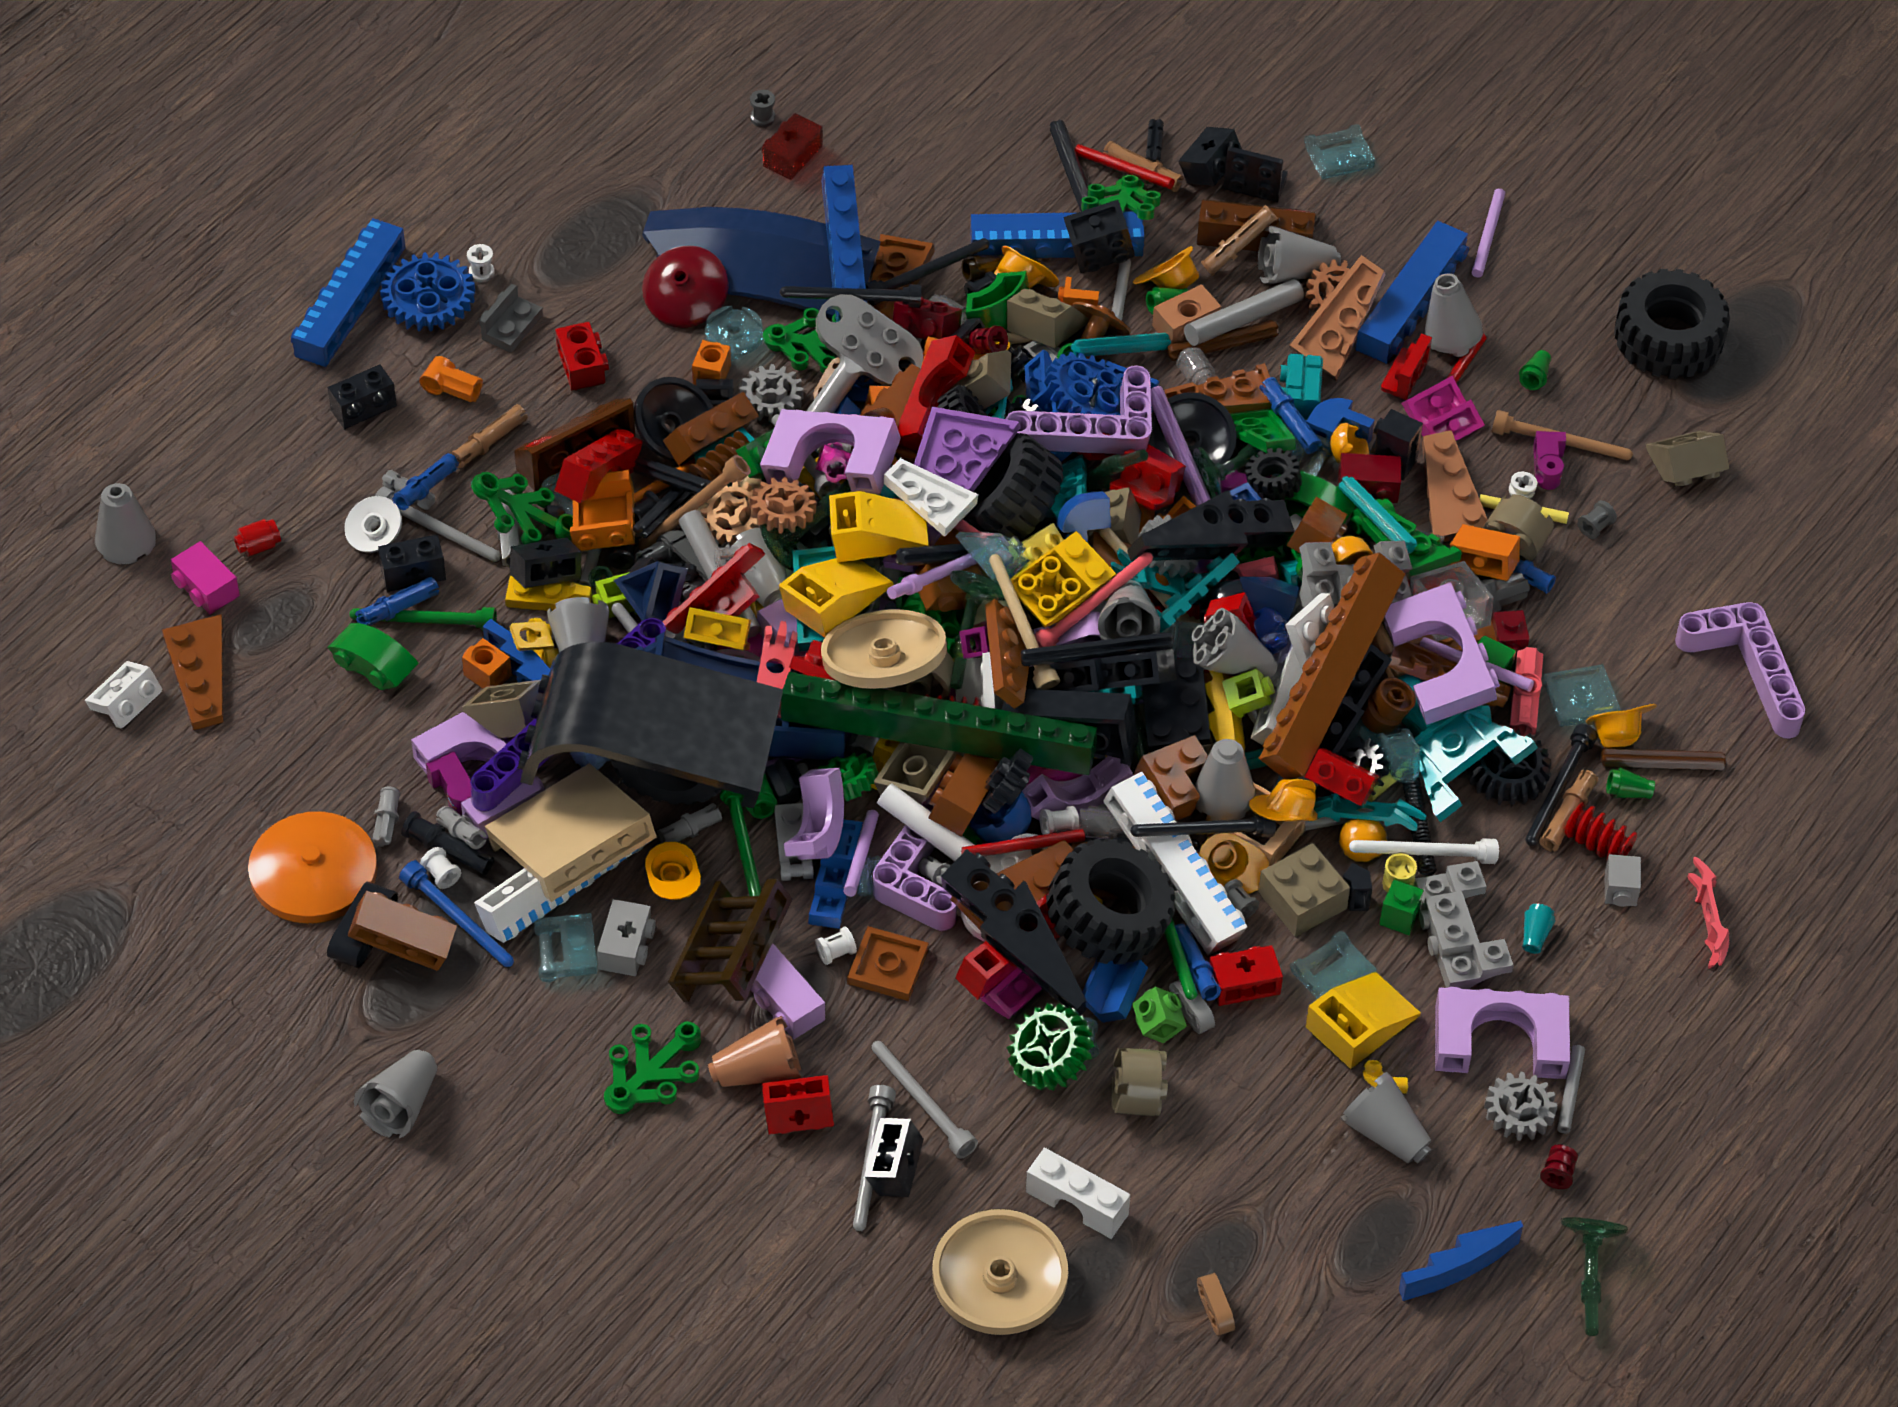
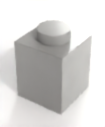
(1622, 880)

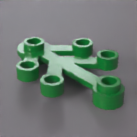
(1129, 189)
(782, 338)
(492, 489)
(651, 1070)

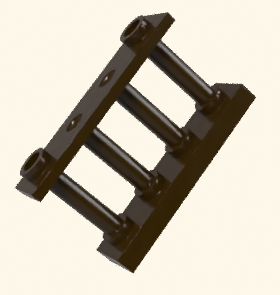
(750, 950)

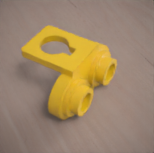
(538, 639)

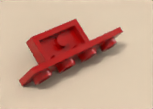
(723, 593)

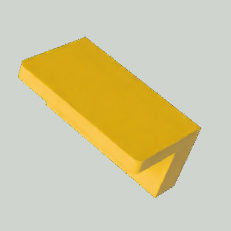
(717, 628)

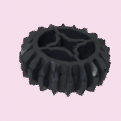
(1511, 781)

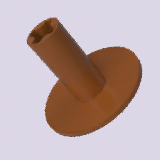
(1100, 321)

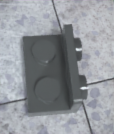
(509, 319)

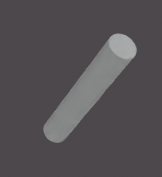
(1243, 312)
(703, 545)

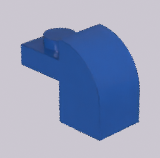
(1335, 411)
(1085, 513)

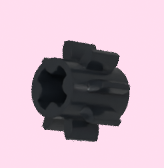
(1019, 359)

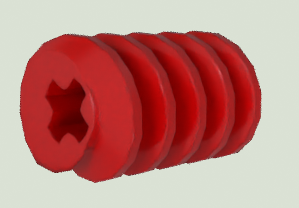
(1597, 833)

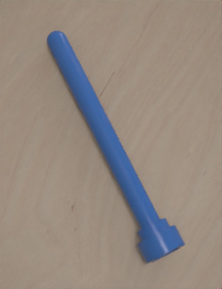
(415, 877)

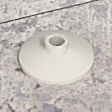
(366, 517)

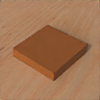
(888, 963)

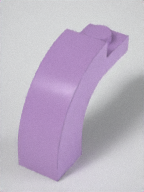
(1079, 792)
(821, 815)

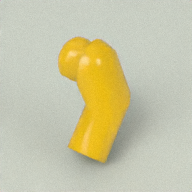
(1374, 1069)

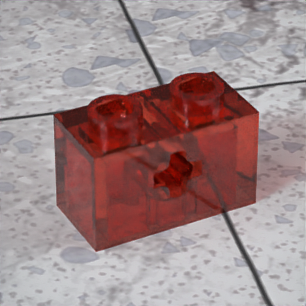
(792, 146)

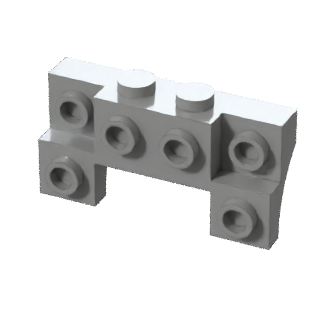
(1325, 576)
(1451, 929)

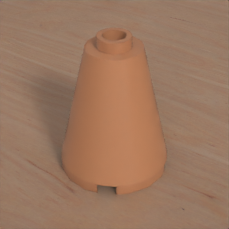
(757, 1057)

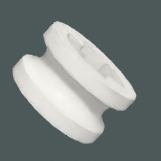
(1525, 478)

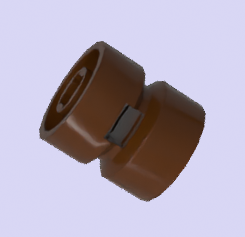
(1388, 706)

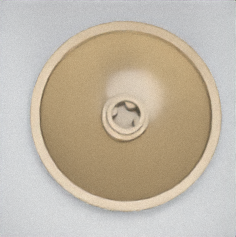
(884, 649)
(1000, 1272)

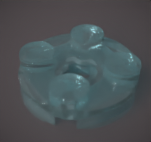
(745, 320)

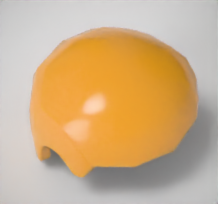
(1345, 441)
(1349, 550)
(1361, 830)

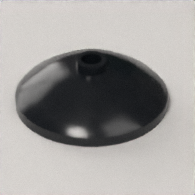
(670, 403)
(1204, 422)

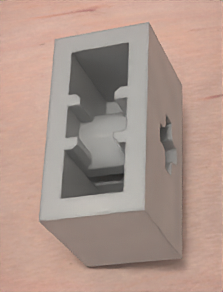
(625, 938)

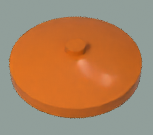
(311, 866)

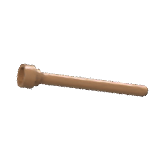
(1504, 424)
(735, 470)

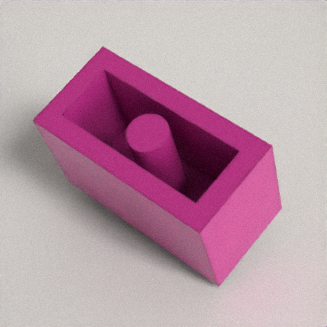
(204, 578)

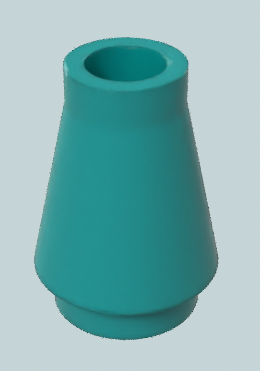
(1537, 926)

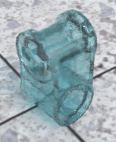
(1402, 754)

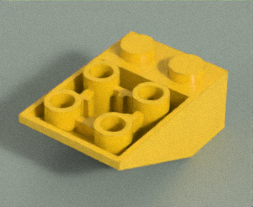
(873, 526)
(1061, 579)
(831, 592)
(1359, 1017)

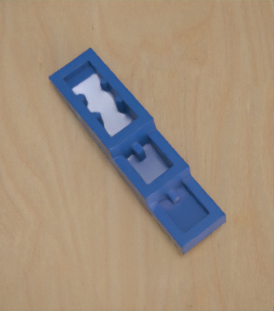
(1035, 389)
(524, 664)
(829, 897)
(1471, 1254)

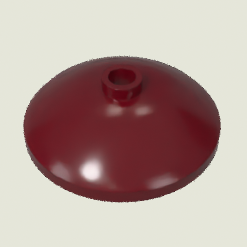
(686, 301)

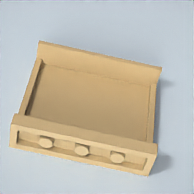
(572, 830)

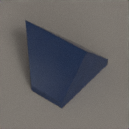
(653, 589)
(1270, 593)

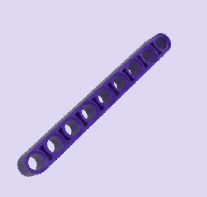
(493, 773)

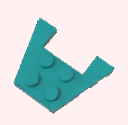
(1455, 745)

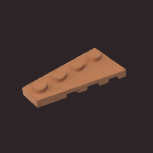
(1337, 321)
(1449, 487)

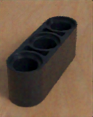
(348, 949)

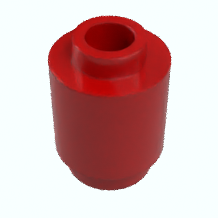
(257, 537)

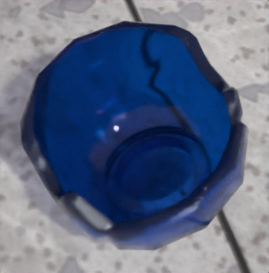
(1271, 629)

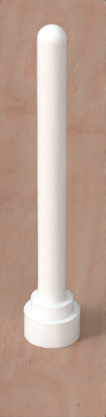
(1485, 850)

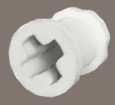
(473, 258)
(1059, 820)
(440, 868)
(836, 945)

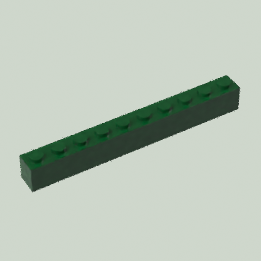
(938, 723)

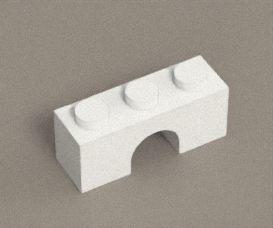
(1100, 1202)

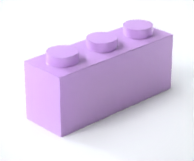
(787, 994)

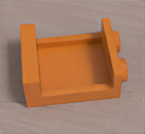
(607, 516)

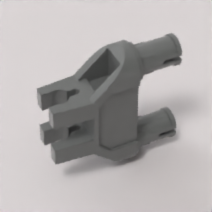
(676, 549)

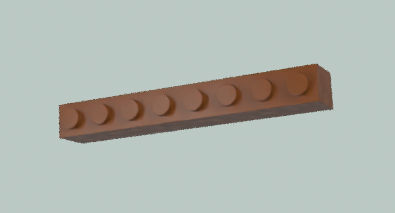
(1332, 666)

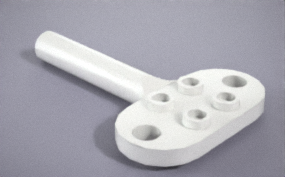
(916, 818)

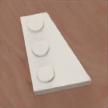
(931, 496)

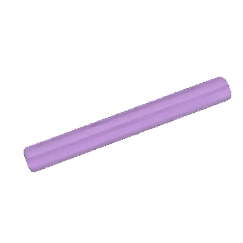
(1178, 445)

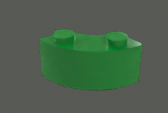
(991, 302)
(1315, 486)
(372, 655)

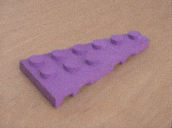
(961, 451)

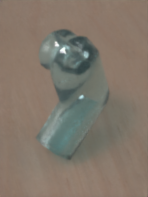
(865, 885)

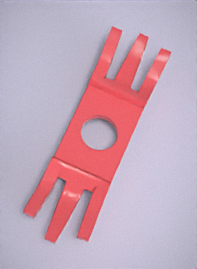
(778, 653)
(1717, 935)

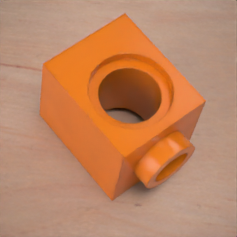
(711, 361)
(486, 664)

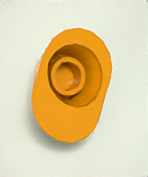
(1035, 271)
(1175, 273)
(1619, 728)
(1288, 801)
(1234, 858)
(672, 871)

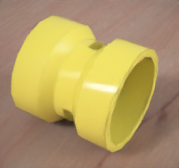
(1400, 868)

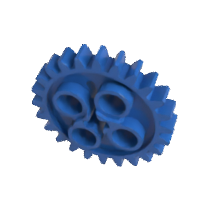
(427, 291)
(1071, 385)

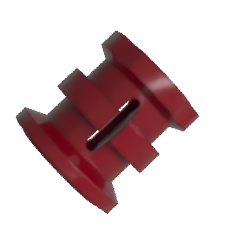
(988, 340)
(1559, 1167)

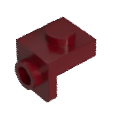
(1511, 629)

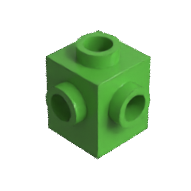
(1159, 1014)

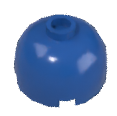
(1004, 824)

